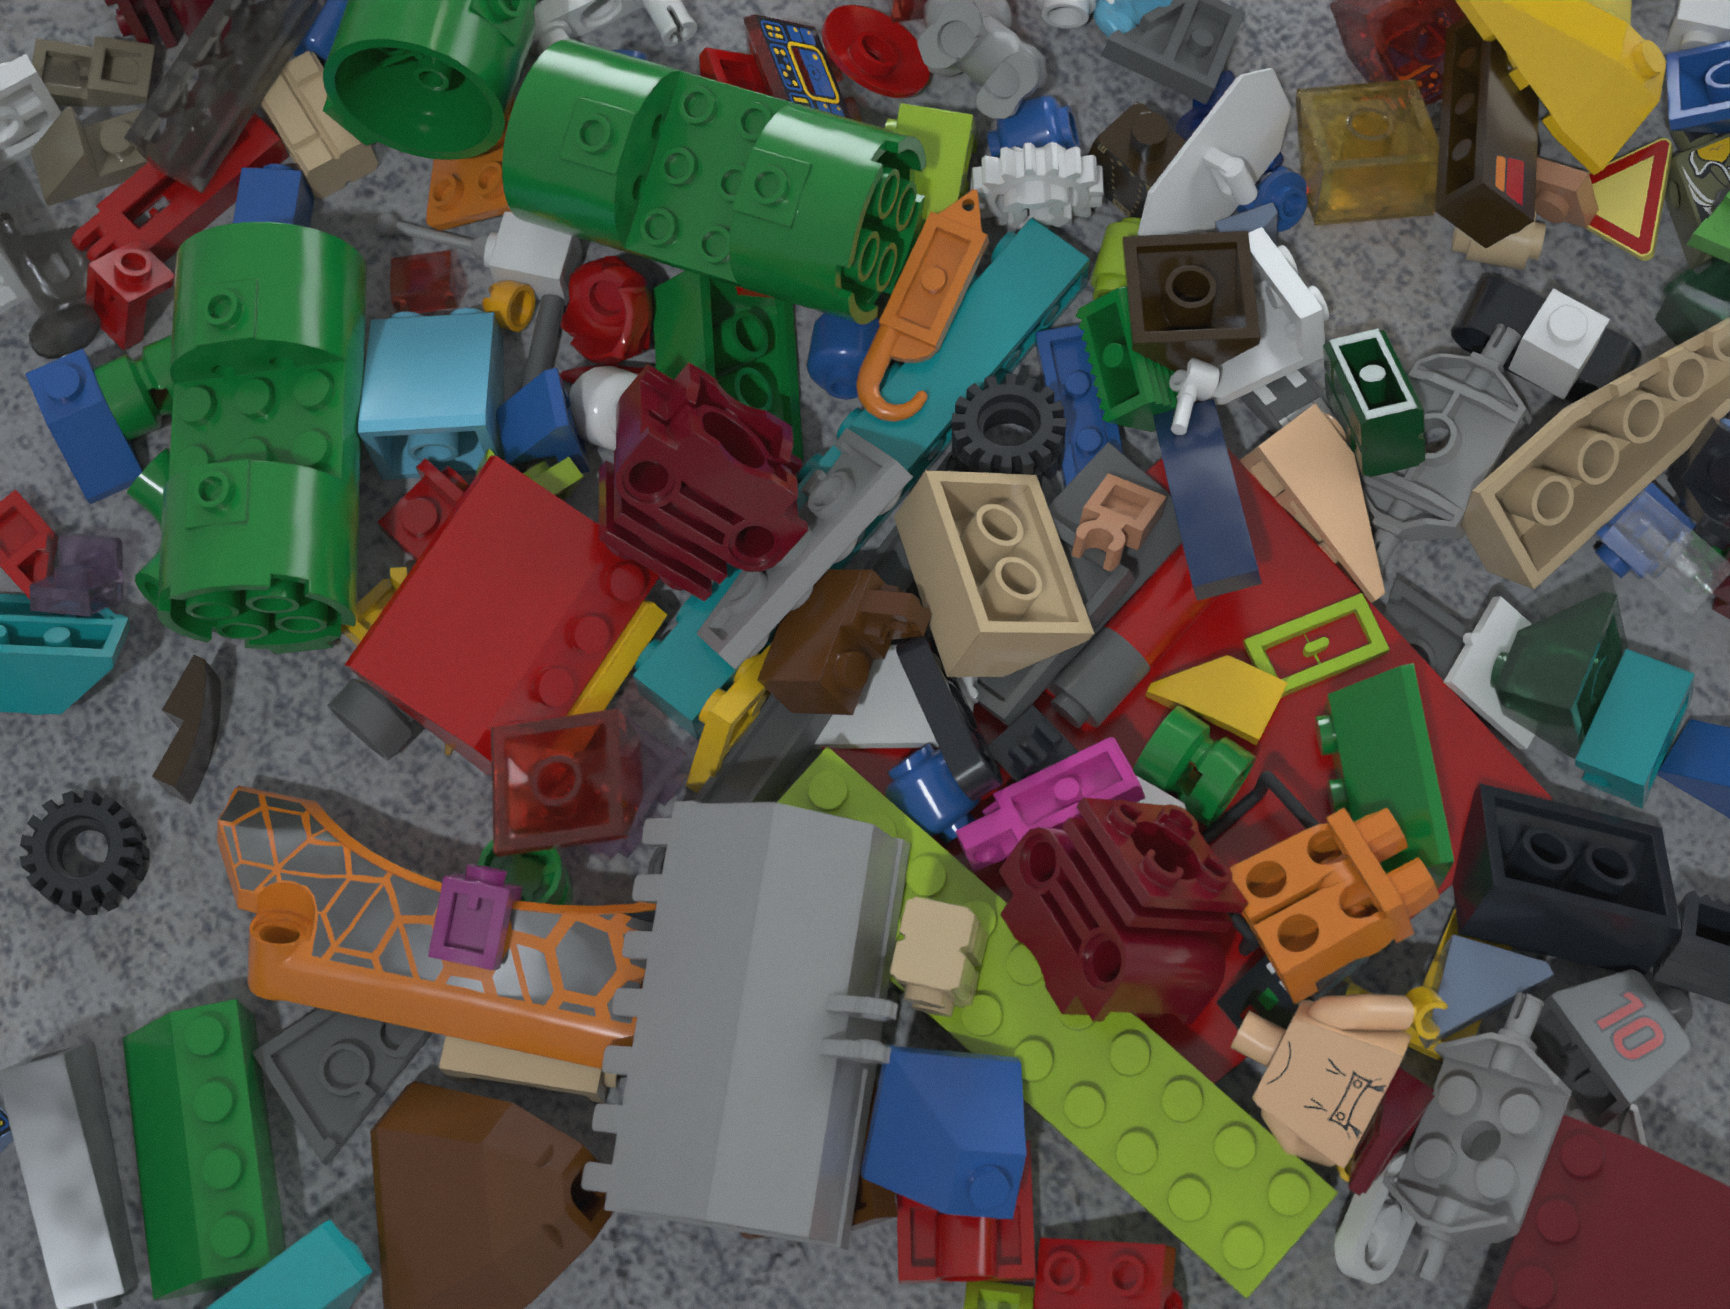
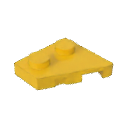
(727, 719)

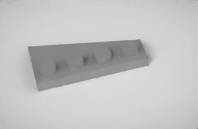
(838, 510)

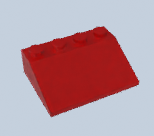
(500, 614)

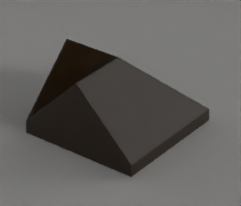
(1191, 297)

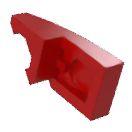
(25, 543)

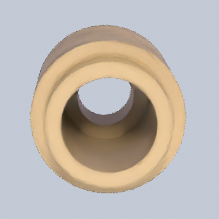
(1508, 252)

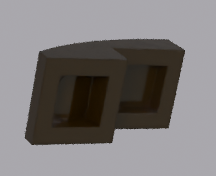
(196, 712)

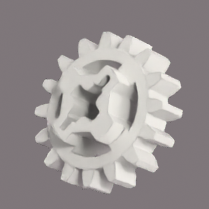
(1038, 184)

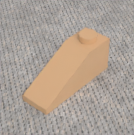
(1320, 487)

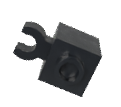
(1029, 747)

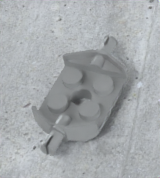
(1482, 415)
(1481, 1087)

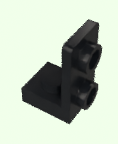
(1704, 484)

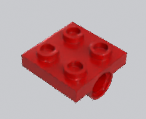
(967, 1248)
(1105, 1275)

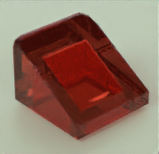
(423, 282)

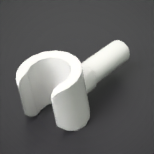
(1196, 383)

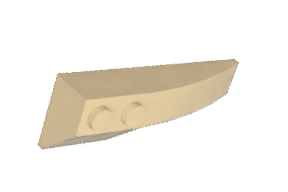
(1596, 459)

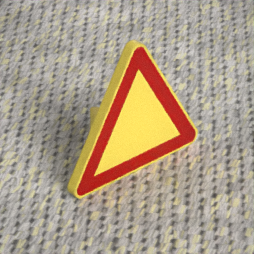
(1632, 198)

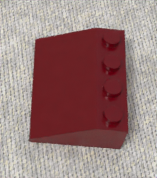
(1618, 1231)

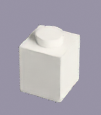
(532, 256)
(1558, 343)

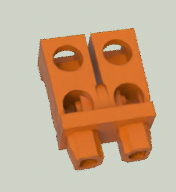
(1328, 898)

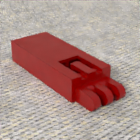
(188, 209)

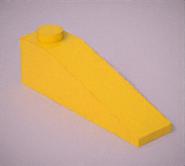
(1582, 65)

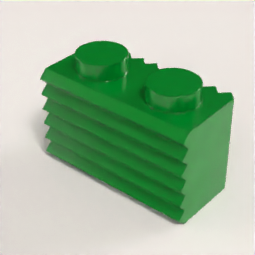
(1127, 381)

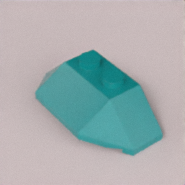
(53, 656)

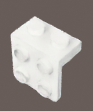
(1289, 323)

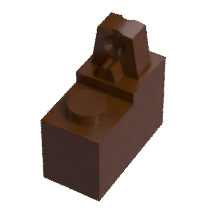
(831, 640)

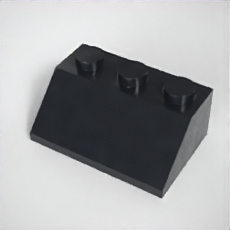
(1564, 882)

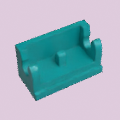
(1635, 727)

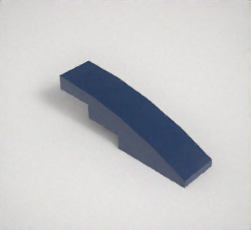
(1207, 503)

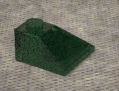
(1561, 671)

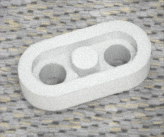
(1374, 1231)

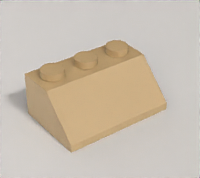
(990, 572)

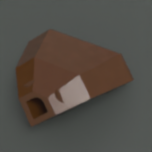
(476, 1201)

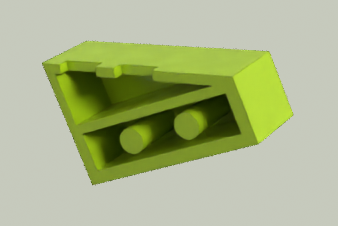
(948, 146)

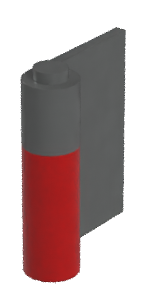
(1146, 618)

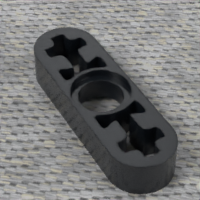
(949, 718)

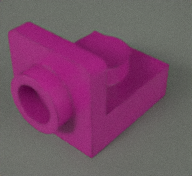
(473, 917)

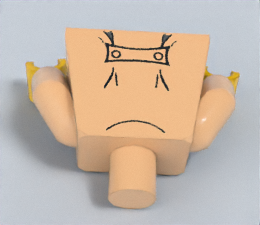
(1332, 1068)

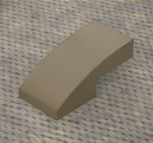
(95, 76)

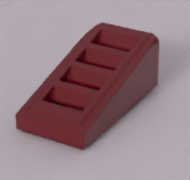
(1388, 1129)

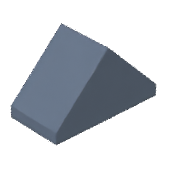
(1478, 982)

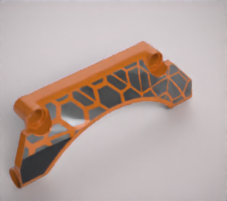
(357, 932)

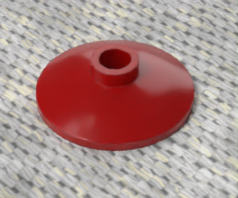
(875, 51)

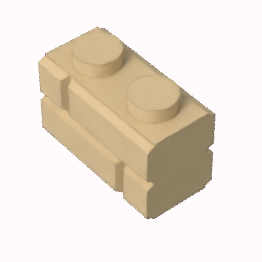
(313, 139)
(938, 955)

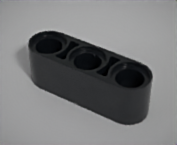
(1505, 303)

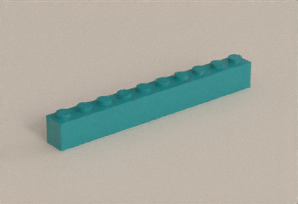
(993, 331)

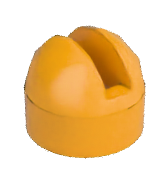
(511, 303)

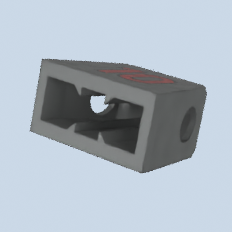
(1612, 1040)

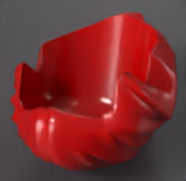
(608, 311)

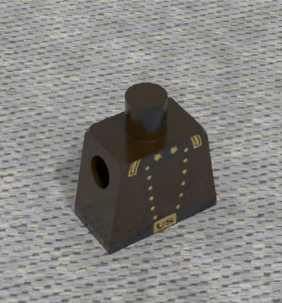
(1134, 156)

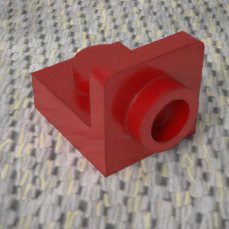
(120, 290)
(423, 508)

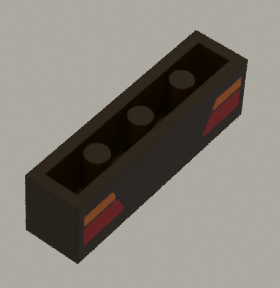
(1485, 140)

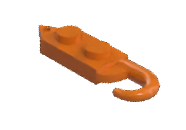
(924, 302)

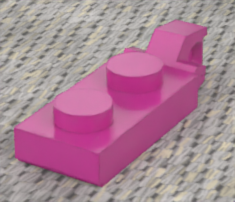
(1048, 800)

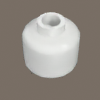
(594, 403)

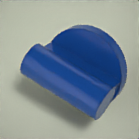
(1287, 193)

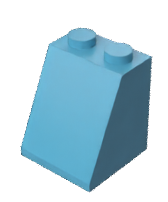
(432, 392)

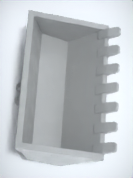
(754, 1021)

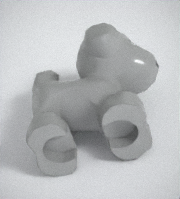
(978, 41)

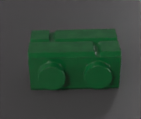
(1374, 402)

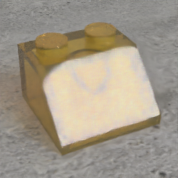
(1366, 152)

